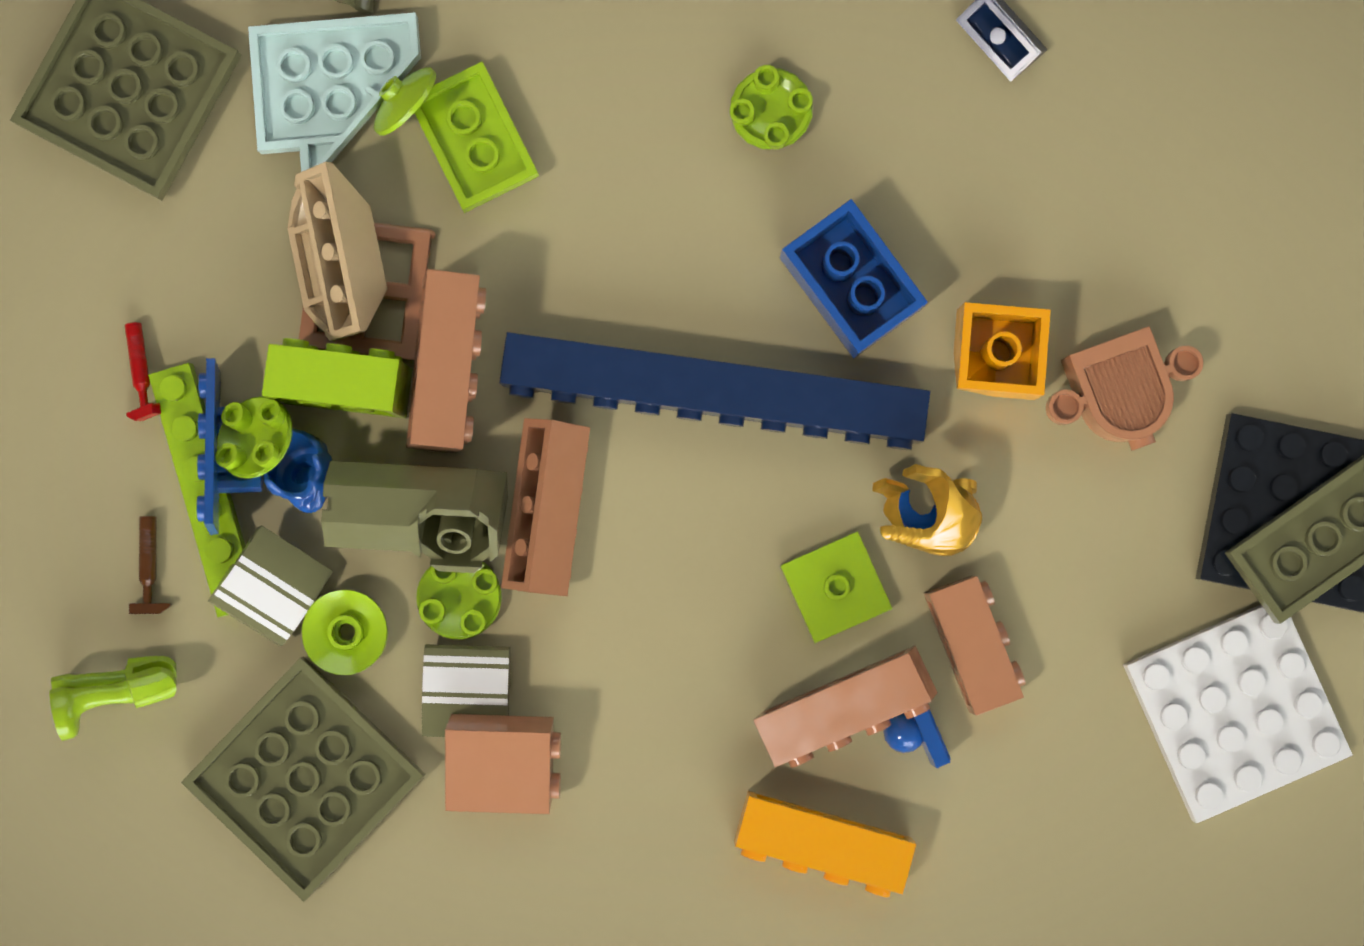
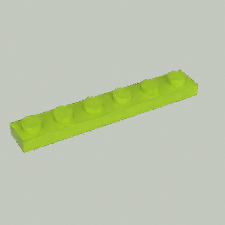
(180, 405)

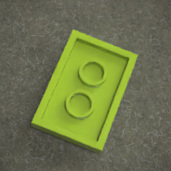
(474, 138)

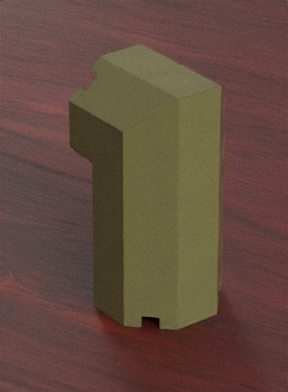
(426, 509)

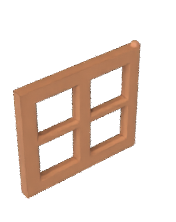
(409, 293)

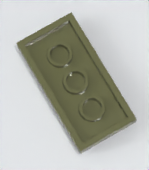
(1306, 546)

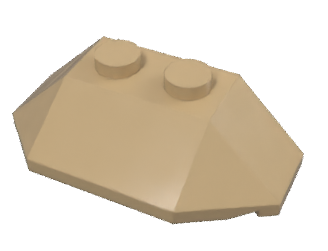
(335, 252)

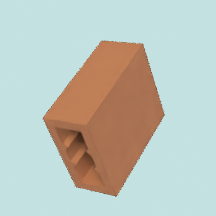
(501, 764)

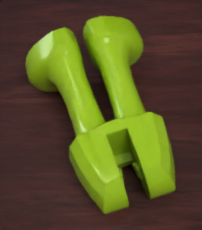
(141, 683)

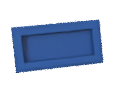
(909, 734)

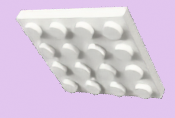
(1237, 711)

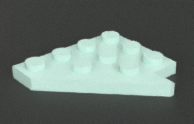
(324, 79)

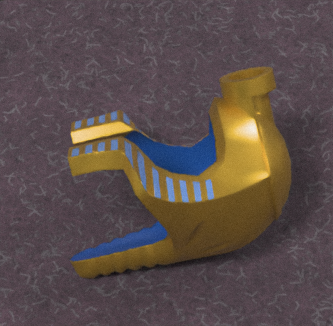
(948, 526)

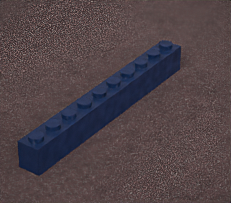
(714, 389)

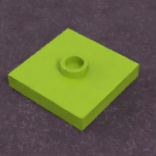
(836, 587)

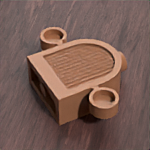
(1123, 387)

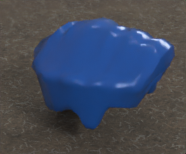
(301, 472)

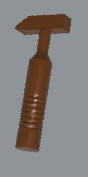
(147, 568)

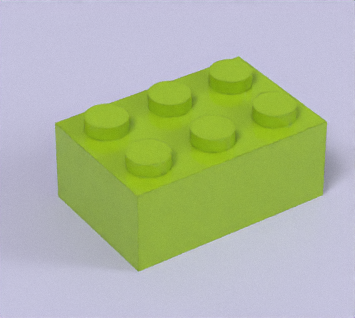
(337, 378)

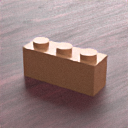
(975, 644)

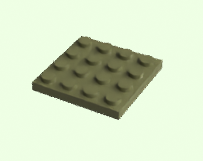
(126, 90)
(303, 778)

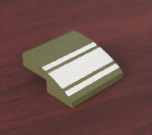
(270, 586)
(463, 682)

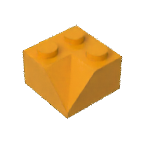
(1001, 350)

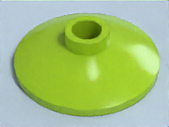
(402, 99)
(323, 632)

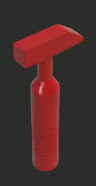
(139, 373)

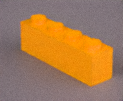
(824, 843)

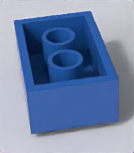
(852, 278)

